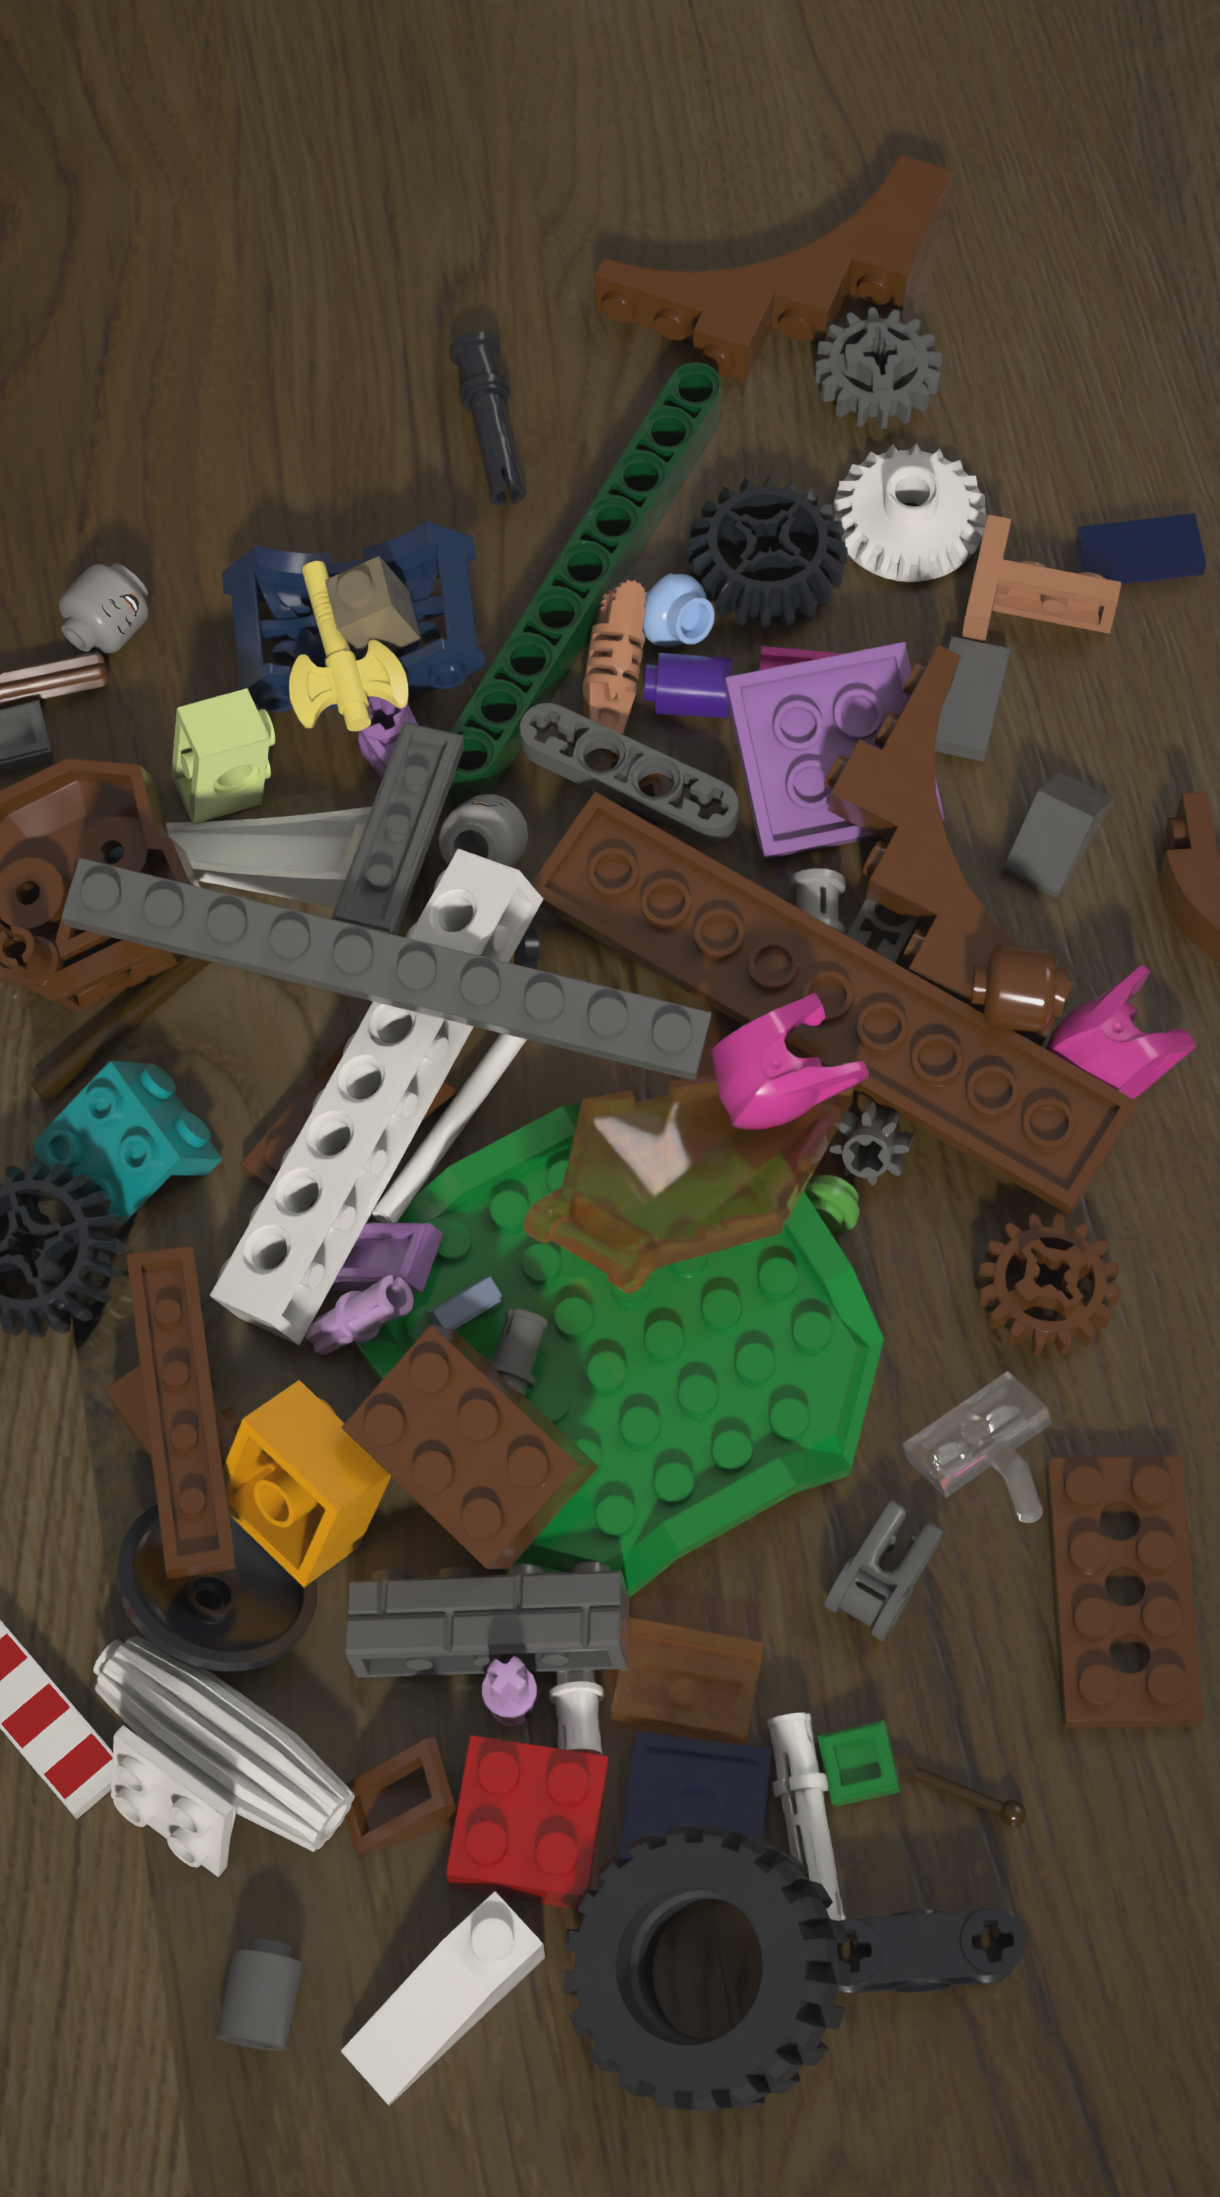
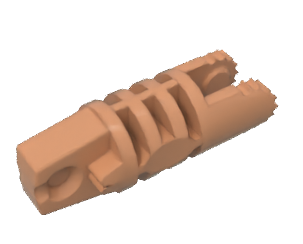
(615, 656)

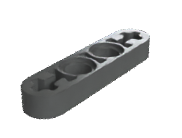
(633, 765)

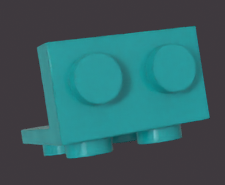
(128, 1135)

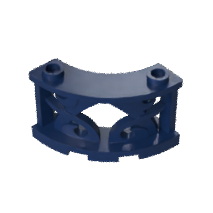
(416, 560)

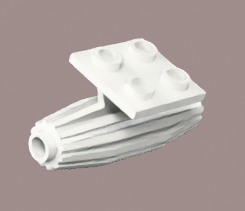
(208, 1757)

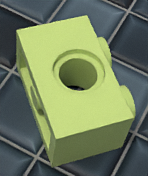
(221, 755)

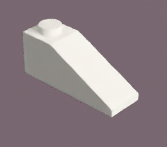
(444, 1997)

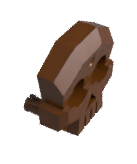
(44, 830)

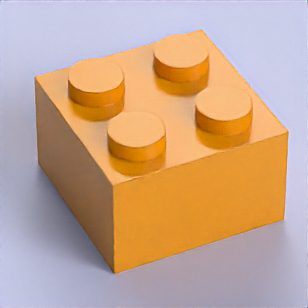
(301, 1483)

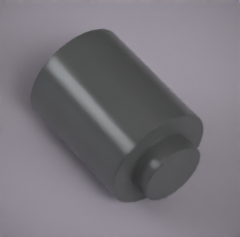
(260, 1996)

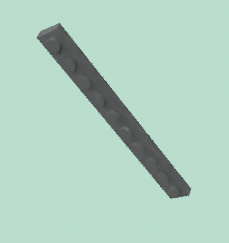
(387, 969)

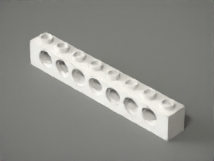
(378, 1127)

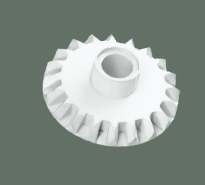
(904, 539)

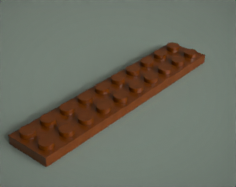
(756, 953)

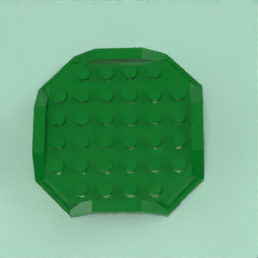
(690, 1394)

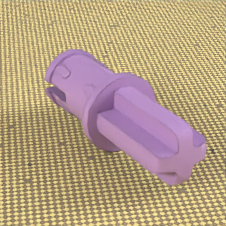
(360, 1315)
(509, 1691)

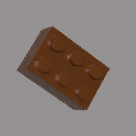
(469, 1447)

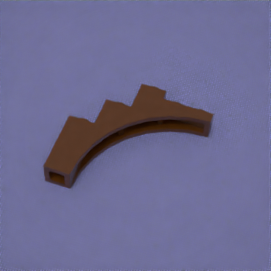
(800, 293)
(917, 872)

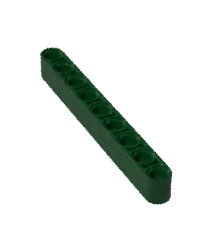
(591, 555)

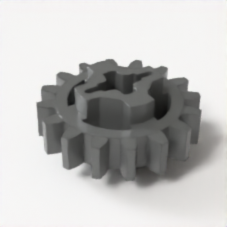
(850, 371)

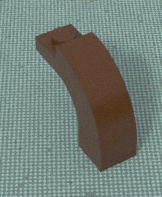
(1192, 873)

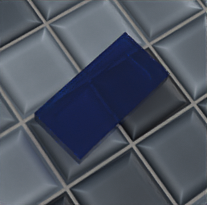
(1143, 549)

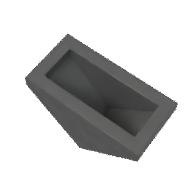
(1056, 833)

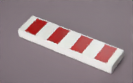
(51, 1730)

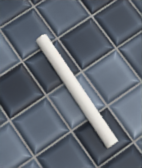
(447, 1129)

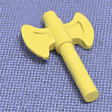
(344, 678)

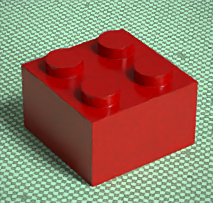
(527, 1822)

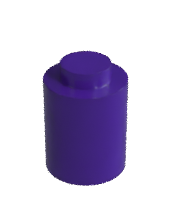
(688, 685)

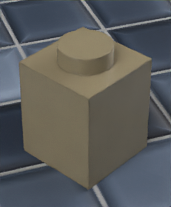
(373, 605)

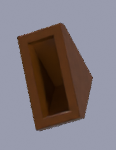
(401, 1799)

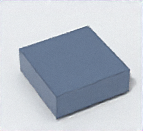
(465, 1304)

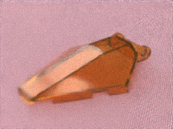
(677, 1179)

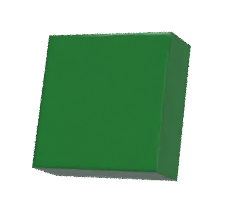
(859, 1763)

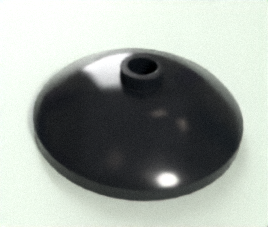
(252, 1611)

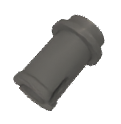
(519, 1347)

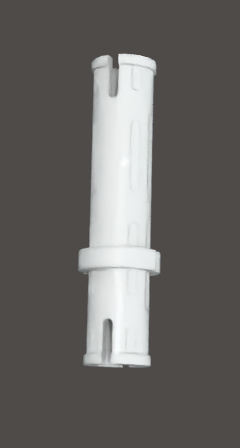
(803, 1803)

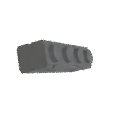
(469, 1620)

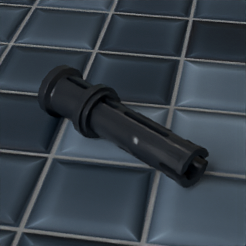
(485, 396)

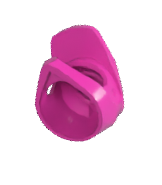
(1108, 1046)
(765, 1082)

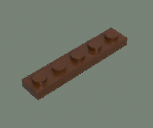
(180, 1413)

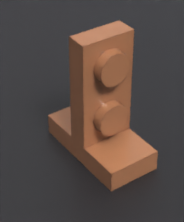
(1033, 590)

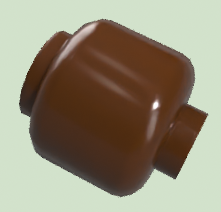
(1020, 988)

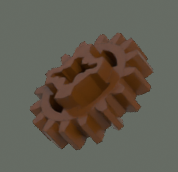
(1051, 1256)

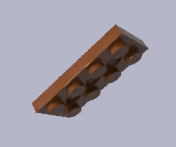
(1089, 1622)

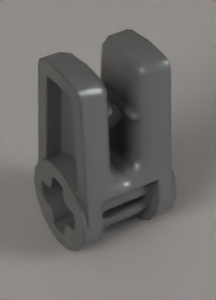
(880, 1595)

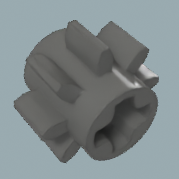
(883, 1154)

